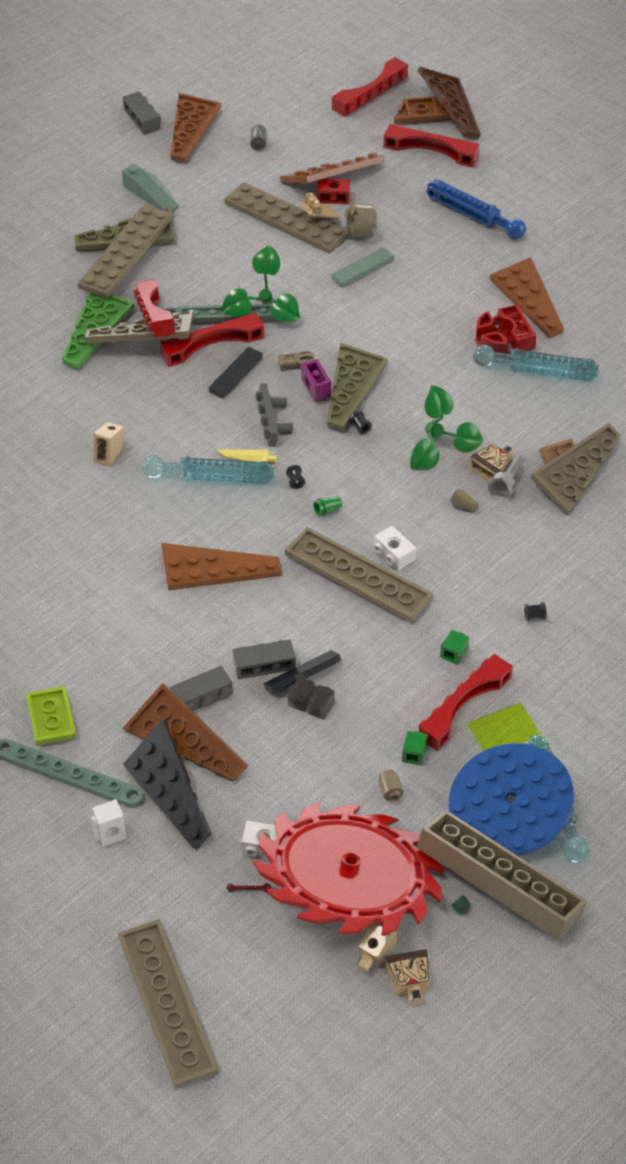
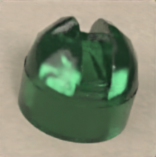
(461, 905)

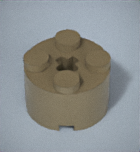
(360, 220)

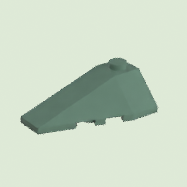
(148, 187)

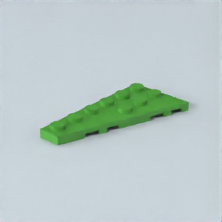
(96, 313)

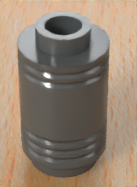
(258, 137)

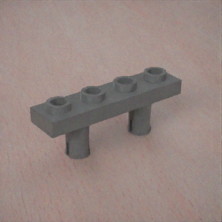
(265, 407)

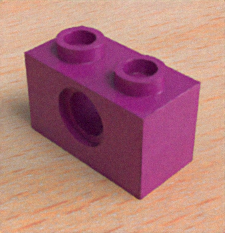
(316, 380)

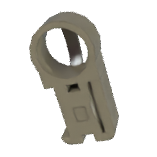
(293, 360)

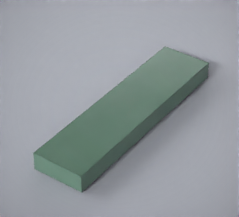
(362, 267)

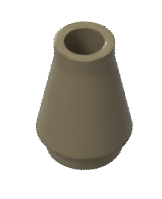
(464, 500)

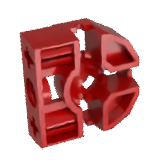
(508, 321)

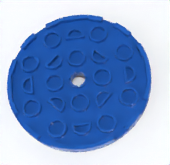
(518, 770)

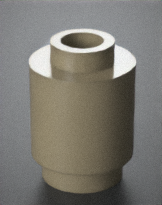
(390, 785)

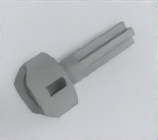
(503, 482)

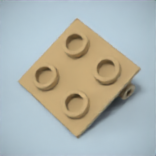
(316, 209)

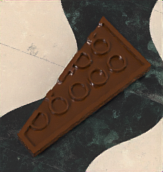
(453, 98)

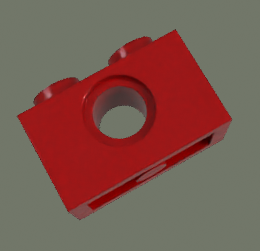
(333, 191)

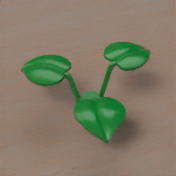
(284, 309)
(436, 406)

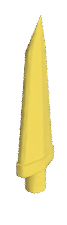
(249, 455)

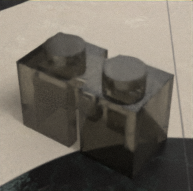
(306, 693)

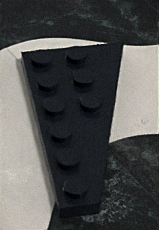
(166, 780)

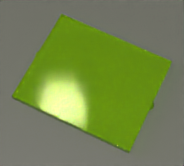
(503, 727)

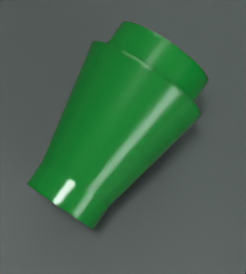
(326, 505)

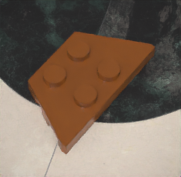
(420, 110)

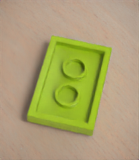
(50, 715)

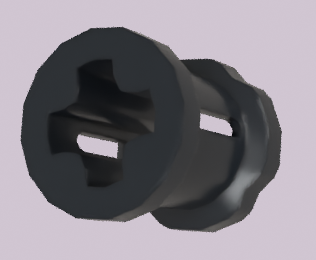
(359, 420)
(297, 476)
(535, 611)

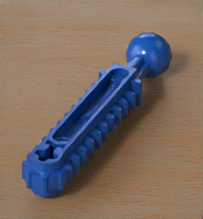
(474, 208)

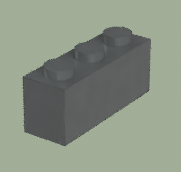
(141, 112)
(264, 659)
(204, 688)

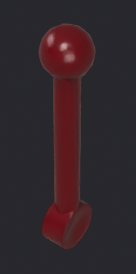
(230, 887)

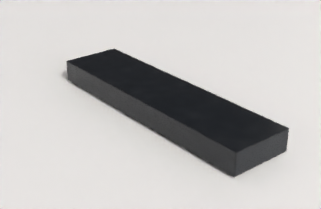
(235, 372)
(304, 671)

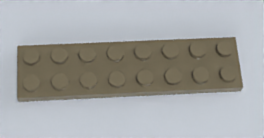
(286, 217)
(125, 251)
(359, 574)
(167, 1004)

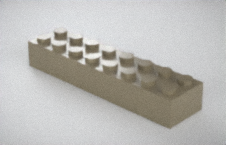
(502, 874)

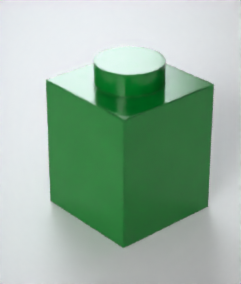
(454, 647)
(414, 748)

